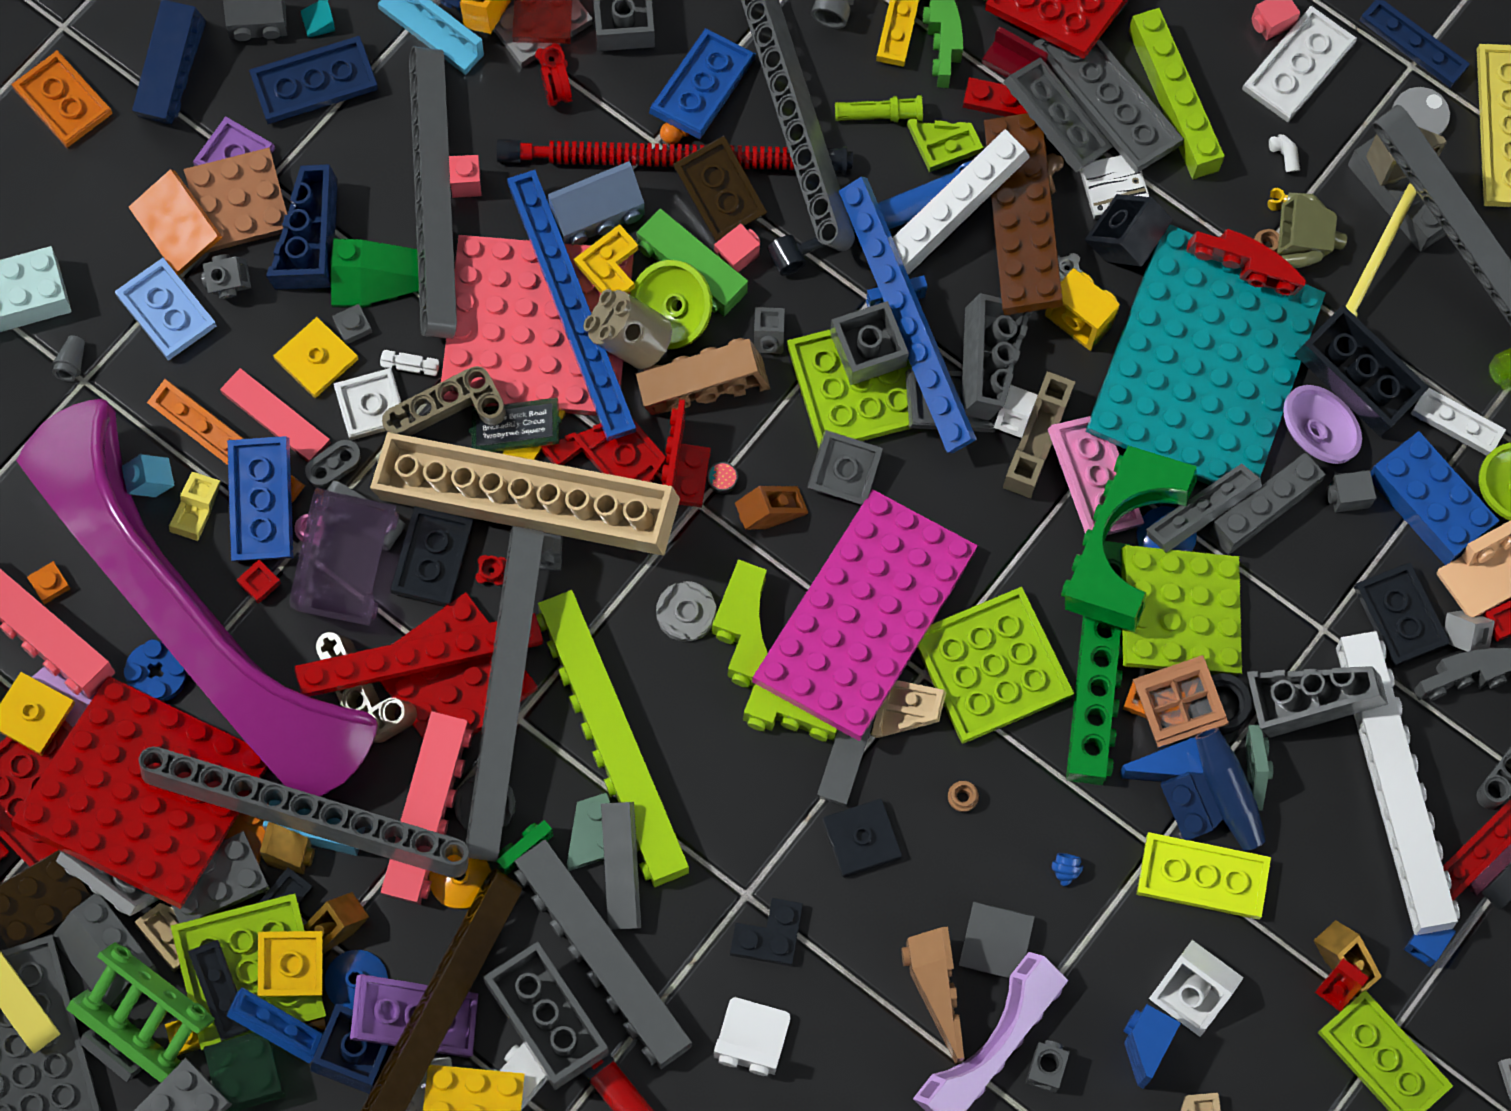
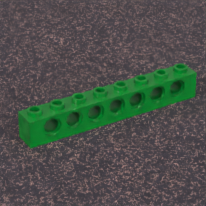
(1081, 765)

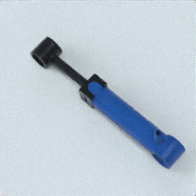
(897, 210)

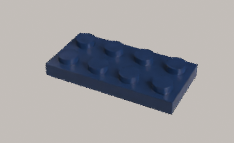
(313, 79)

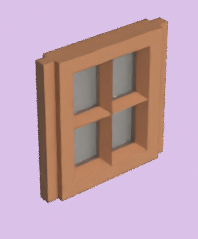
(1180, 701)

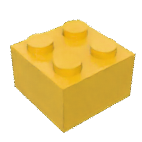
(1086, 310)

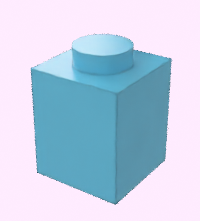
(148, 475)

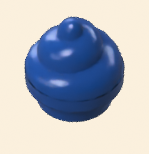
(1067, 868)

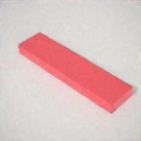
(274, 415)

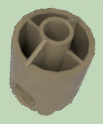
(628, 329)

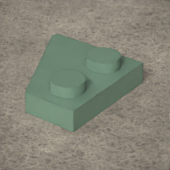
(1258, 767)

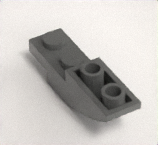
(1485, 666)

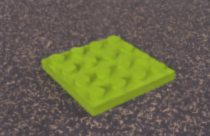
(855, 410)
(1187, 609)
(993, 665)
(238, 938)

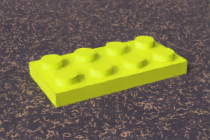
(1203, 876)

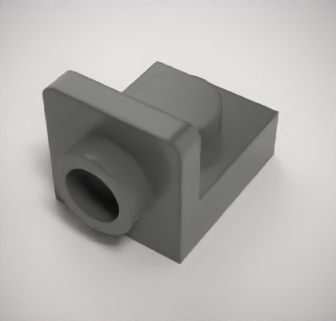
(769, 330)

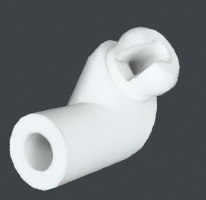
(1288, 149)

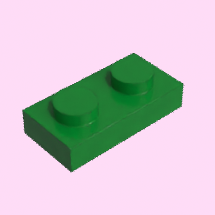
(531, 837)

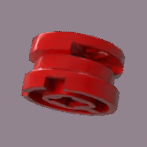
(559, 82)

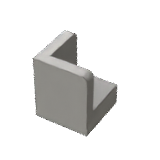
(1468, 632)

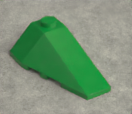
(371, 272)

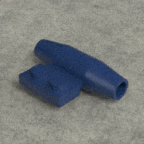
(1215, 795)

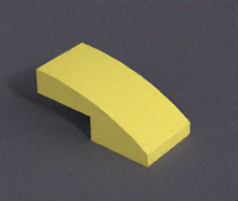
(195, 506)

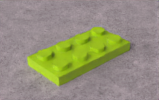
(1384, 1057)

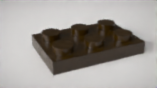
(719, 188)
(38, 900)

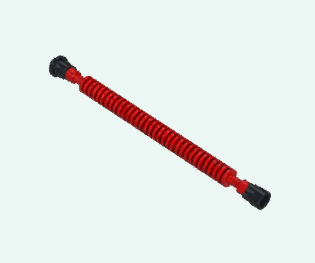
(514, 151)

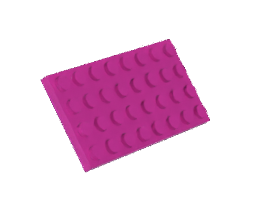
(865, 614)

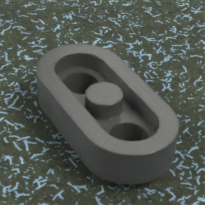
(331, 463)

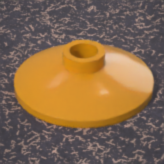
(461, 893)

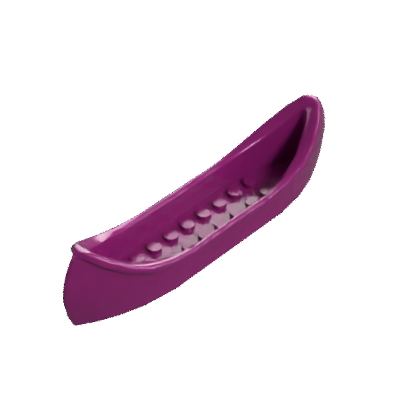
(80, 475)

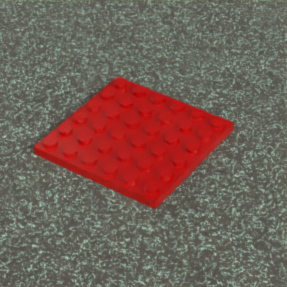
(107, 815)

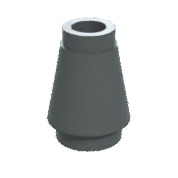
(69, 359)

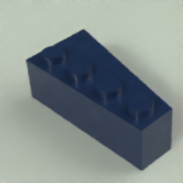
(168, 61)

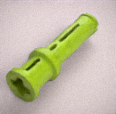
(891, 109)

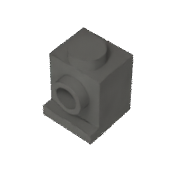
(551, 552)

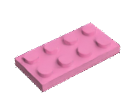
(1087, 467)

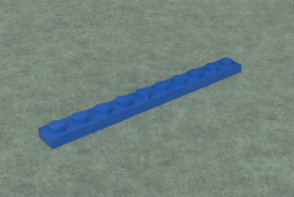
(898, 291)
(570, 305)

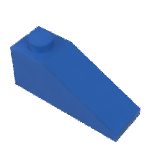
(1165, 763)

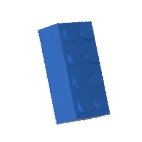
(1432, 498)

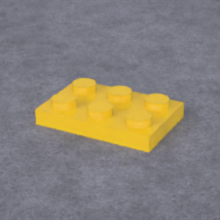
(472, 1089)

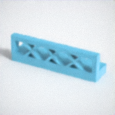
(436, 30)

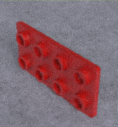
(687, 463)

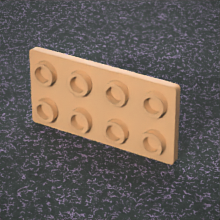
(1482, 573)

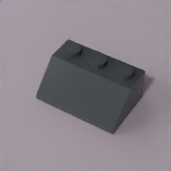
(86, 933)

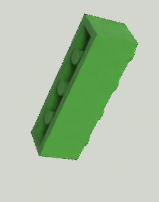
(668, 240)

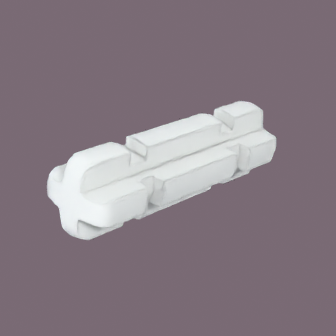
(409, 363)

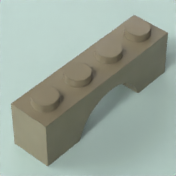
(1036, 441)

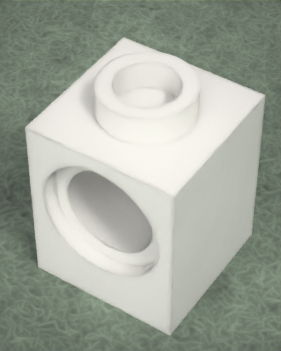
(1016, 411)

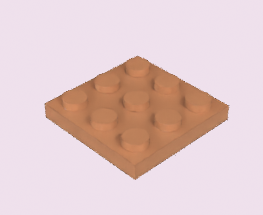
(239, 197)

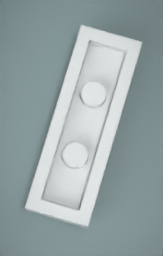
(1458, 421)

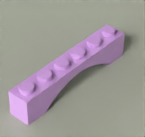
(1030, 992)

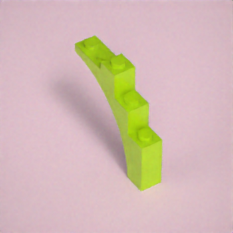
(740, 623)

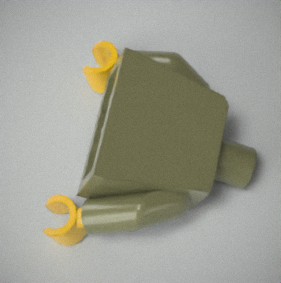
(1305, 228)

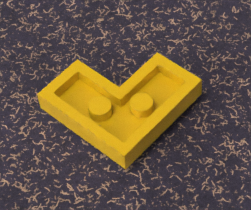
(602, 259)

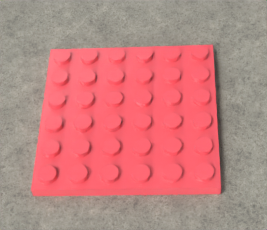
(514, 327)

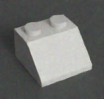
(1196, 988)

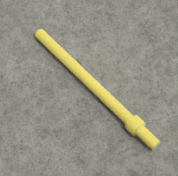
(1381, 249)

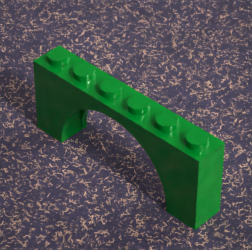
(1139, 481)

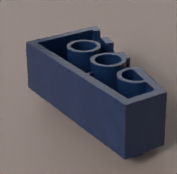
(308, 232)

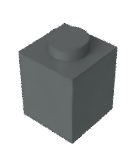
(1351, 491)

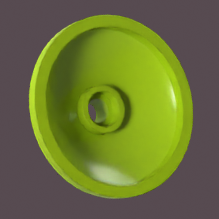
(674, 281)
(1496, 480)

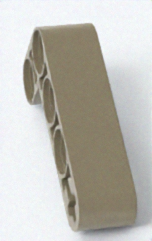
(442, 409)
(382, 711)

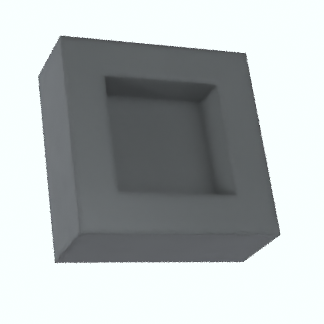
(352, 324)

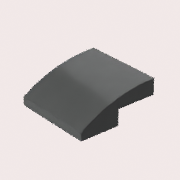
(995, 939)

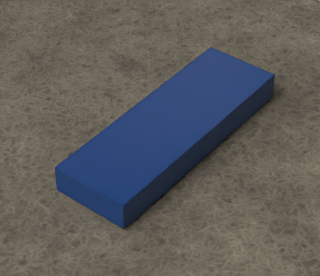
(275, 1025)

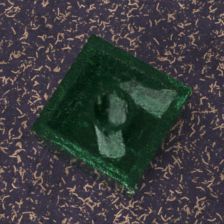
(245, 1071)

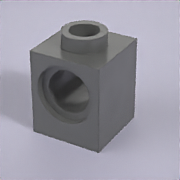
(1047, 1080)

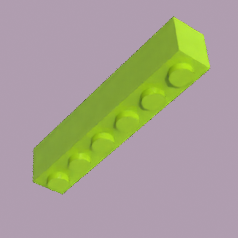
(1176, 92)

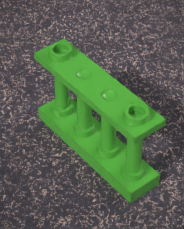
(124, 1035)

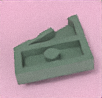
(587, 833)

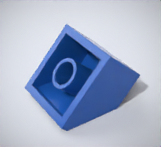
(1148, 1041)

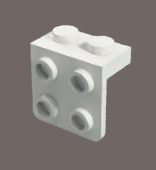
(752, 1036)

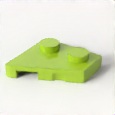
(944, 142)

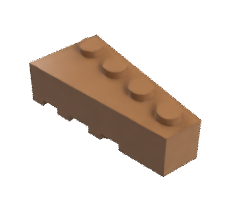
(703, 376)

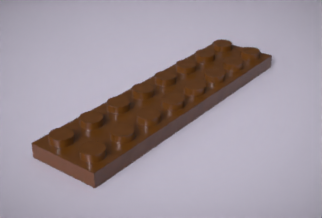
(1025, 223)

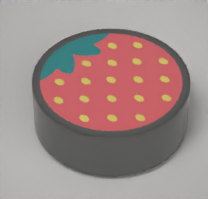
(722, 477)

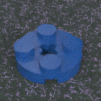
(154, 654)

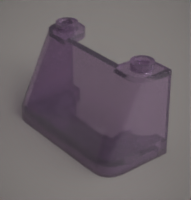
(341, 556)

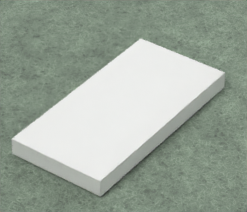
(1299, 64)

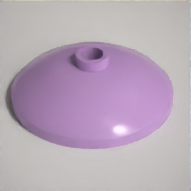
(1322, 424)

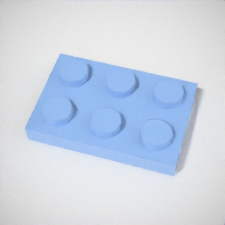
(165, 308)

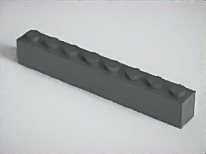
(602, 954)

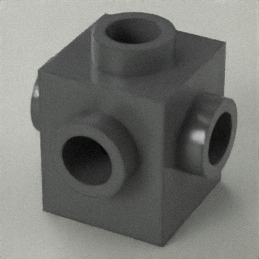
(226, 276)

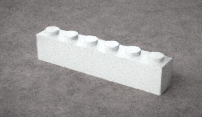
(959, 199)

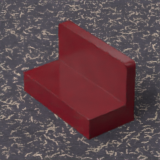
(1011, 53)

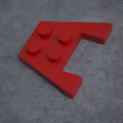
(628, 456)

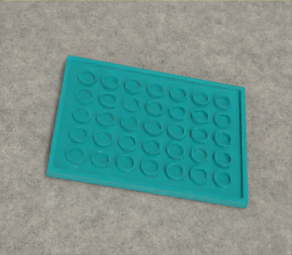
(1203, 363)

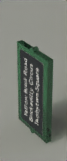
(524, 426)

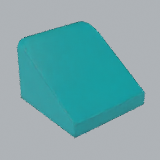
(318, 19)

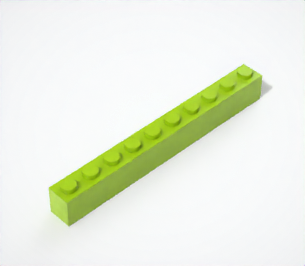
(611, 735)

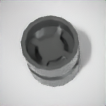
(832, 12)

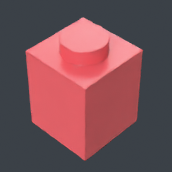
(1274, 17)
(465, 176)
(738, 247)

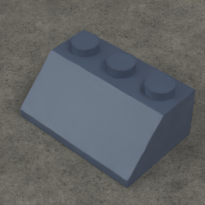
(597, 204)

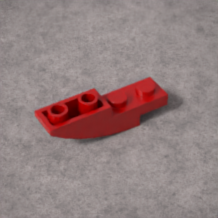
(1258, 262)

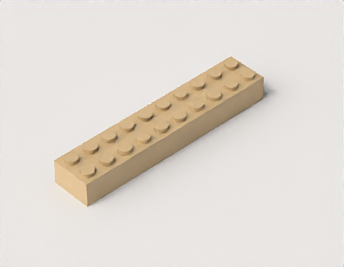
(526, 493)

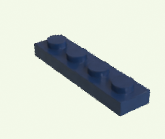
(1414, 42)

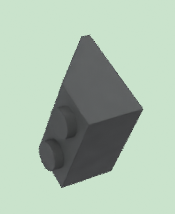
(255, 19)

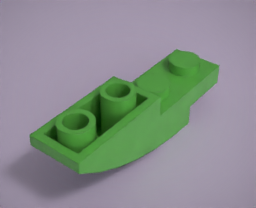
(946, 27)

